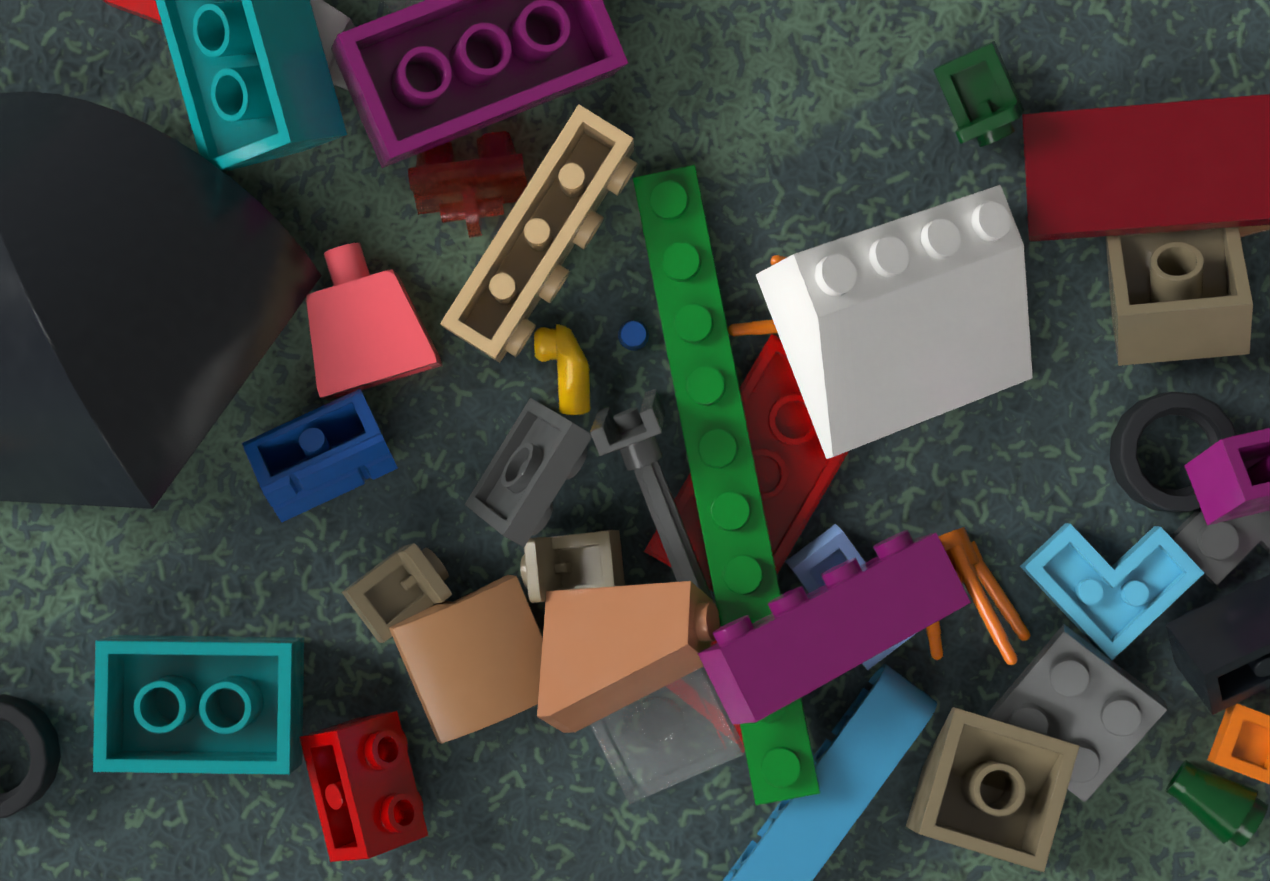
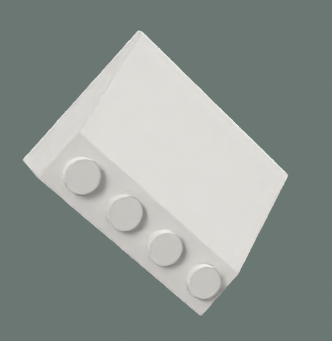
(904, 319)

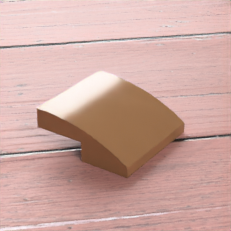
(473, 658)

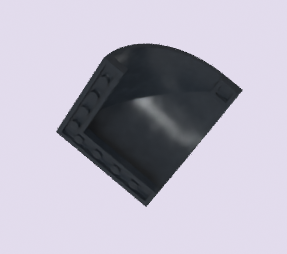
(126, 301)

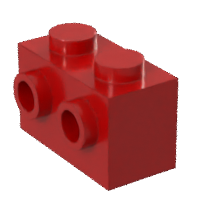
(364, 787)

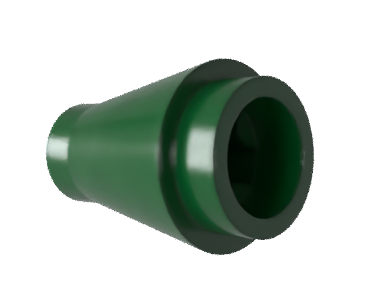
(1220, 804)

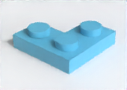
(1111, 601)

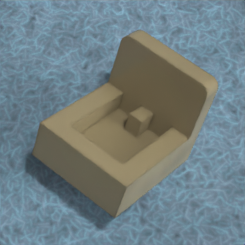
(572, 563)
(398, 589)

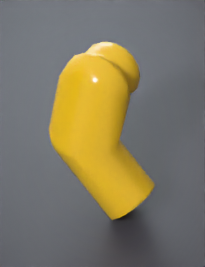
(572, 367)

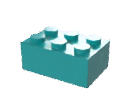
(198, 704)

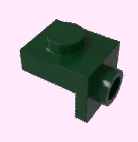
(980, 95)

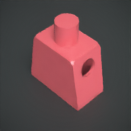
(364, 328)

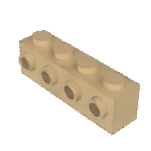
(539, 235)

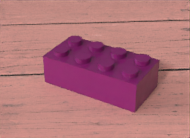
(468, 65)

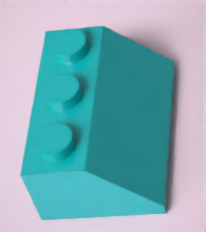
(251, 78)

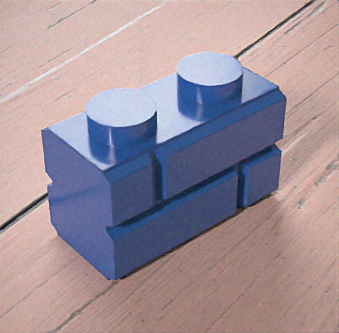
(319, 455)

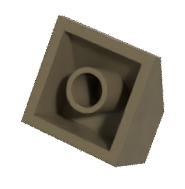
(1179, 295)
(993, 789)

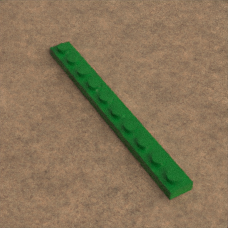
(720, 453)

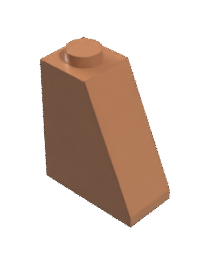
(618, 647)

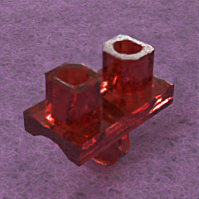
(469, 187)

